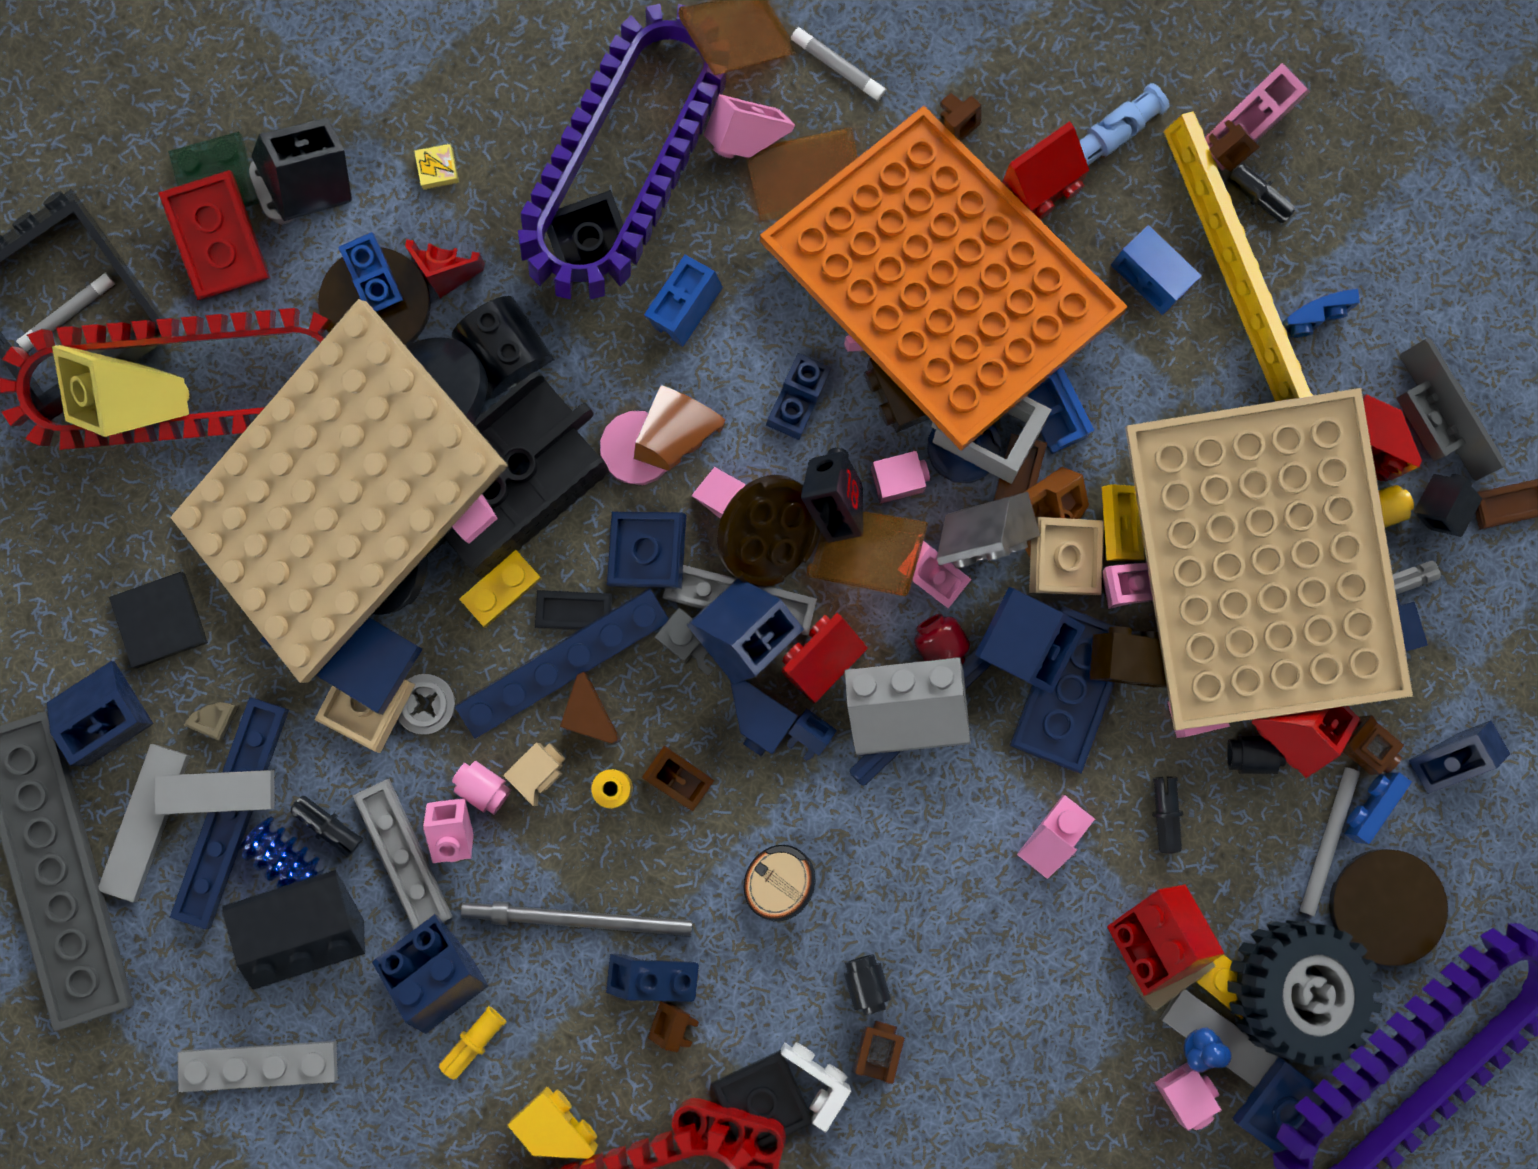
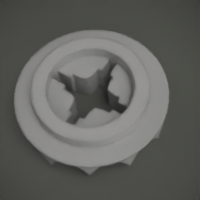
(443, 705)

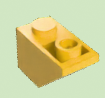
(550, 1128)

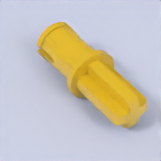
(471, 1043)

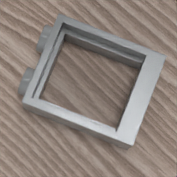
(1027, 410)

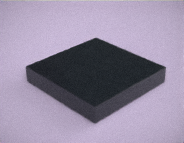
(158, 620)
(765, 1091)

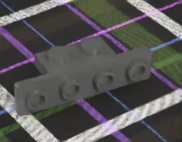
(1444, 414)

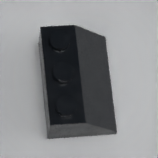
(294, 929)

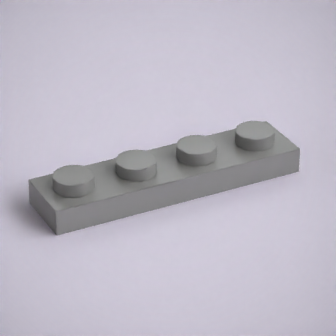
(257, 1066)

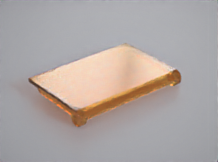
(736, 33)
(796, 168)
(876, 561)

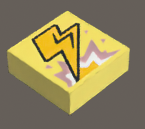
(436, 166)

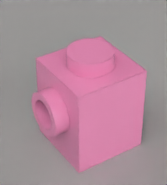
(448, 830)
(1189, 1097)

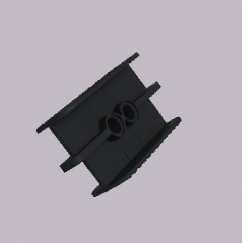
(539, 427)

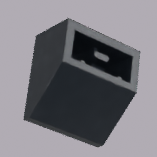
(303, 168)

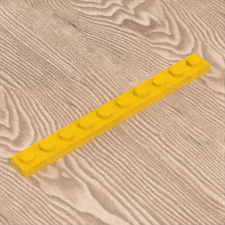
(1236, 259)

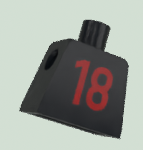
(834, 495)

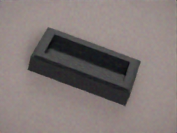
(570, 609)

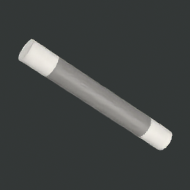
(838, 64)
(70, 308)

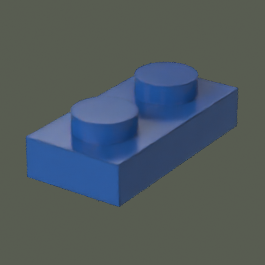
(1367, 819)

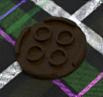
(404, 318)
(766, 531)
(1390, 906)

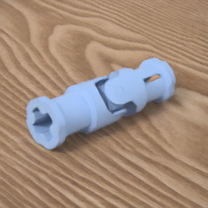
(1123, 123)

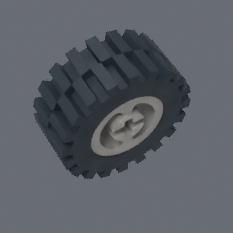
(1276, 976)

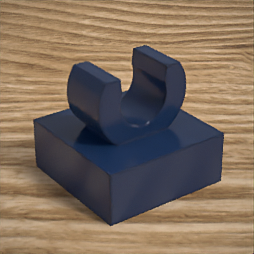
(812, 733)

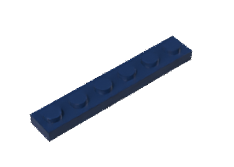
(561, 663)
(225, 830)

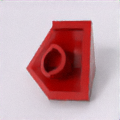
(443, 268)

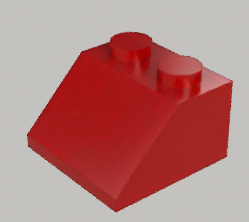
(1048, 171)

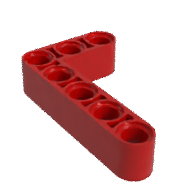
(748, 1126)

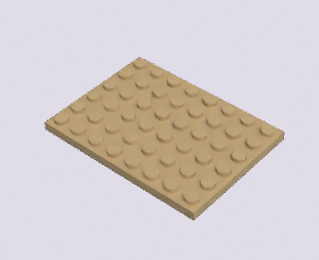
(336, 491)
(1268, 560)

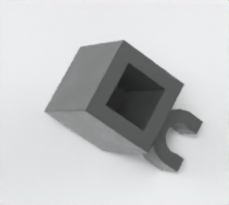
(682, 642)

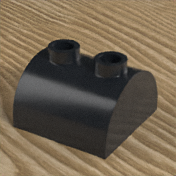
(585, 229)
(503, 343)

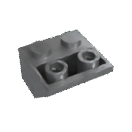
(987, 531)

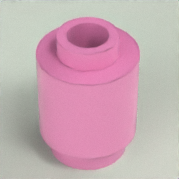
(480, 787)

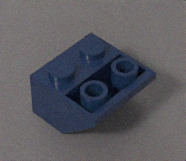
(744, 629)
(1030, 640)
(96, 716)
(429, 975)

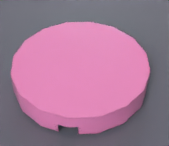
(618, 449)

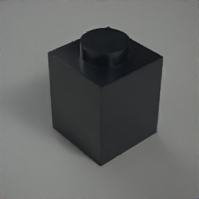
(1448, 504)

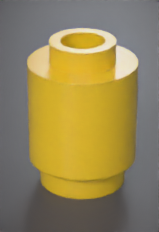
(1395, 505)
(624, 791)

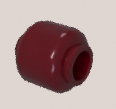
(941, 639)

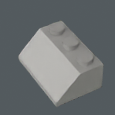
(907, 706)

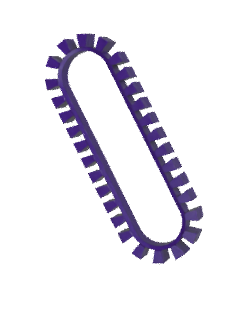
(578, 140)
(1412, 1036)

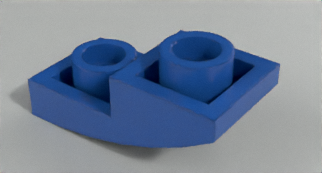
(370, 272)
(1313, 314)

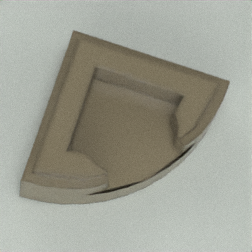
(212, 719)

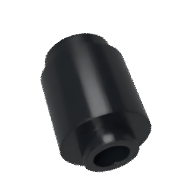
(1254, 756)
(867, 984)

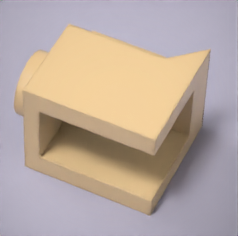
(536, 771)

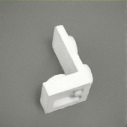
(826, 1103)

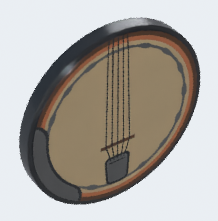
(779, 883)

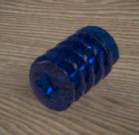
(278, 855)

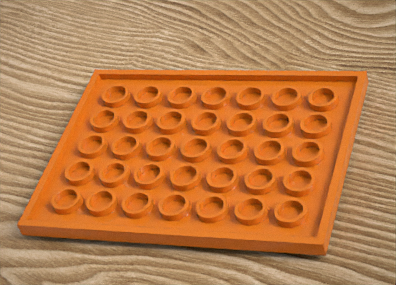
(943, 276)

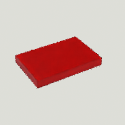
(214, 235)

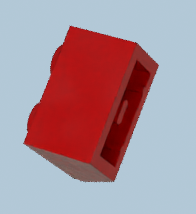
(1390, 440)
(824, 657)
(1310, 737)
(1165, 939)

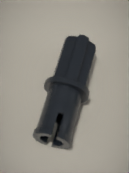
(1261, 193)
(1167, 815)
(326, 826)

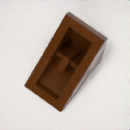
(586, 712)
(678, 778)

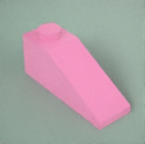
(1264, 105)

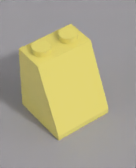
(115, 393)

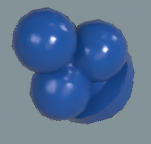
(1205, 1050)

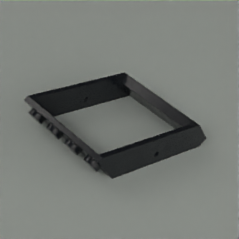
(31, 226)

